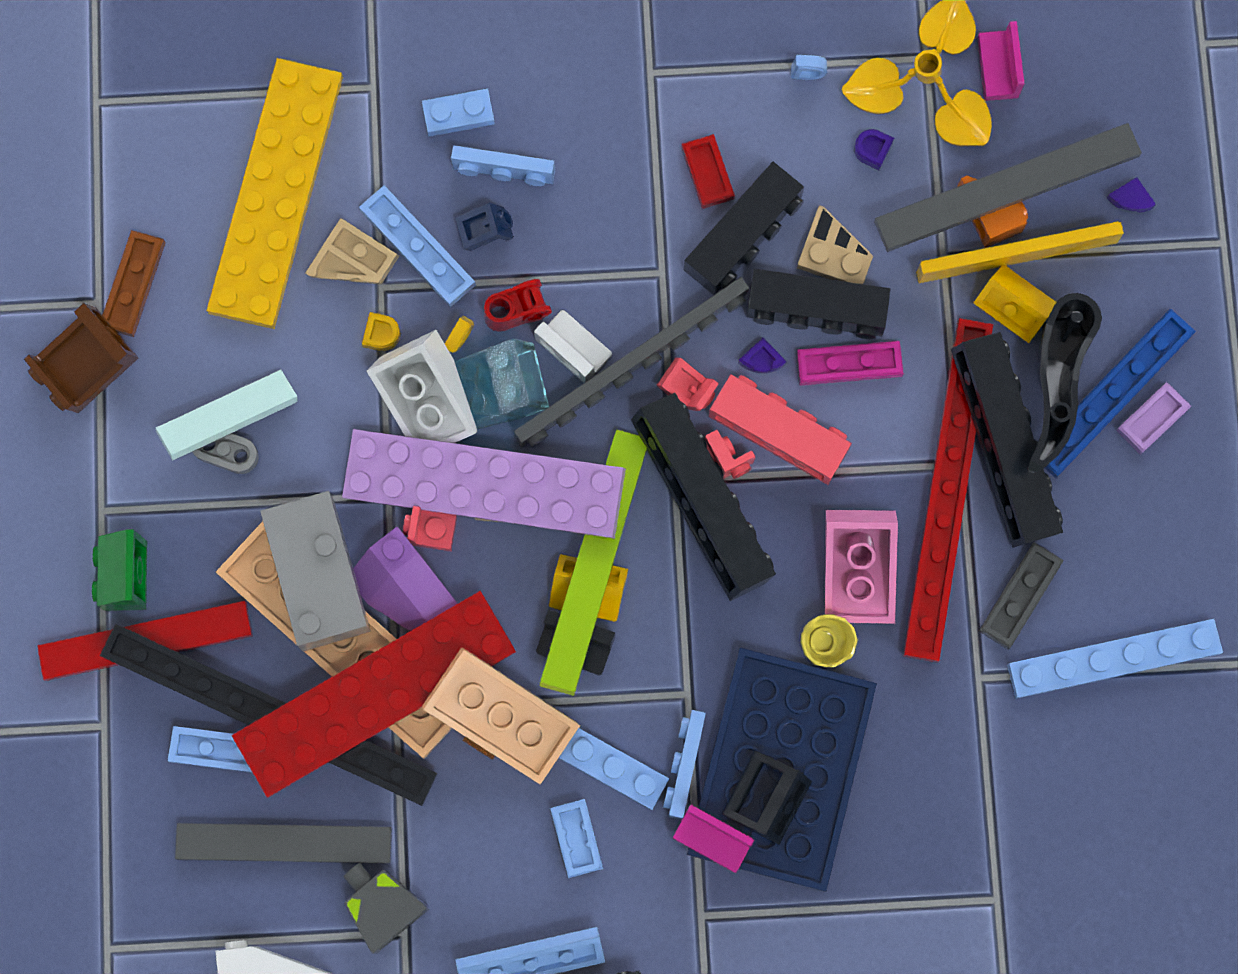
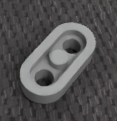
(225, 454)

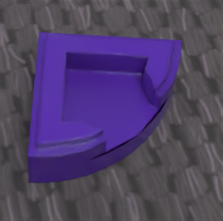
(1132, 197)
(762, 358)

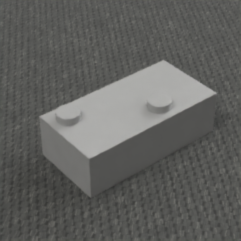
(315, 571)

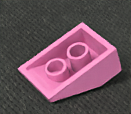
(861, 565)

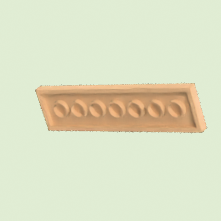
(255, 578)

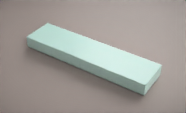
(226, 414)

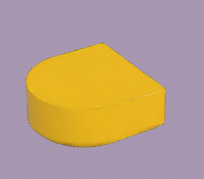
(381, 333)
(459, 334)

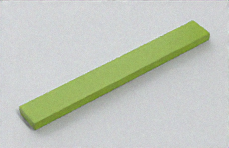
(591, 578)

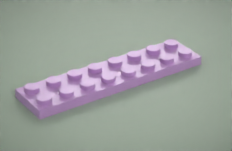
(484, 483)

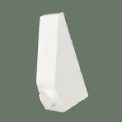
(256, 960)

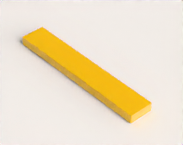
(1019, 252)

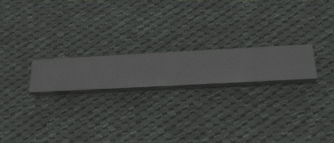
(1007, 187)

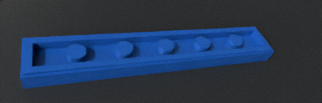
(1123, 384)

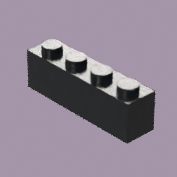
(744, 228)
(818, 303)

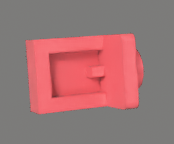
(688, 385)

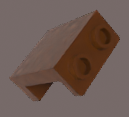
(81, 360)

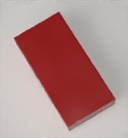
(708, 171)

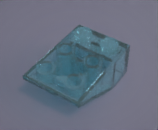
(503, 383)

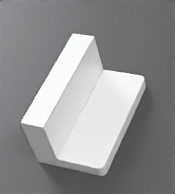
(572, 346)

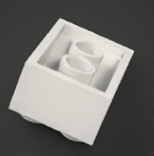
(424, 390)

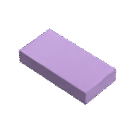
(1153, 418)

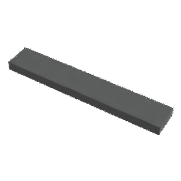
(283, 843)

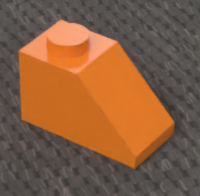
(1001, 223)

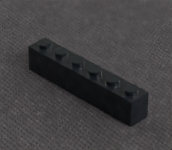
(1006, 439)
(703, 496)

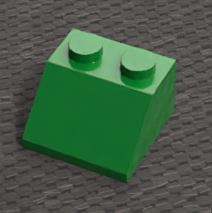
(121, 571)

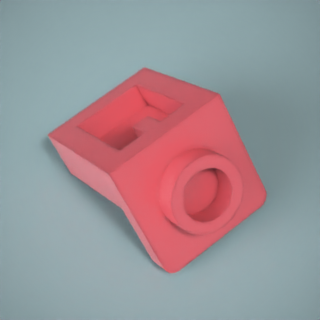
(722, 450)
(430, 529)

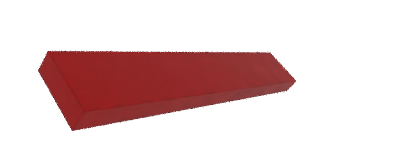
(175, 632)

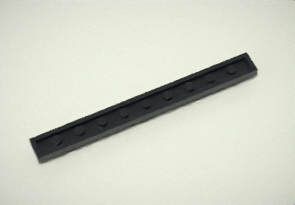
(250, 705)

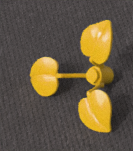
(877, 83)

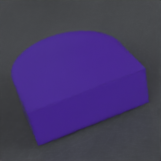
(872, 147)

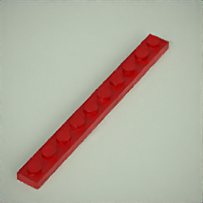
(943, 513)

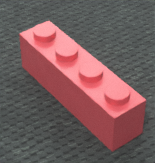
(779, 428)

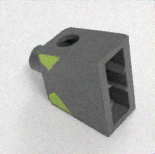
(381, 906)

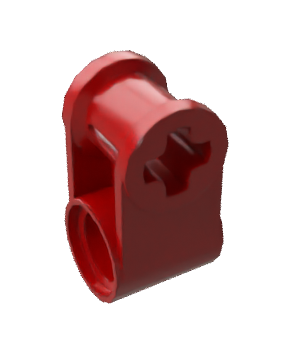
(518, 304)

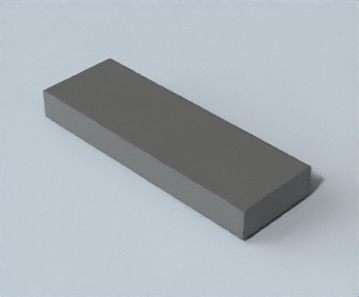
(1021, 596)

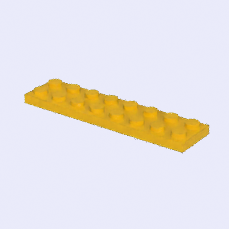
(275, 193)

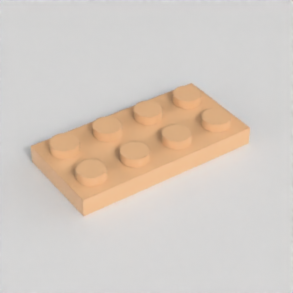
(500, 716)

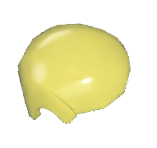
(828, 640)

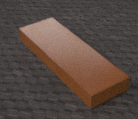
(133, 282)

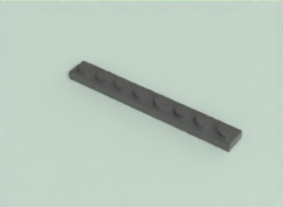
(620, 372)

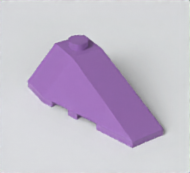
(400, 582)

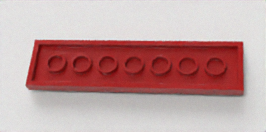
(367, 695)

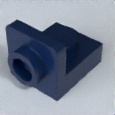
(484, 226)

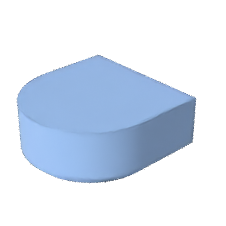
(808, 67)

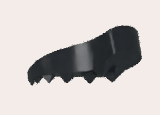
(1061, 353)

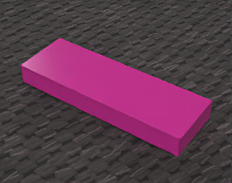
(849, 363)

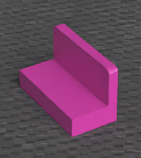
(1001, 63)
(713, 839)

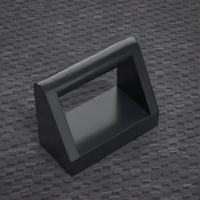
(782, 803)

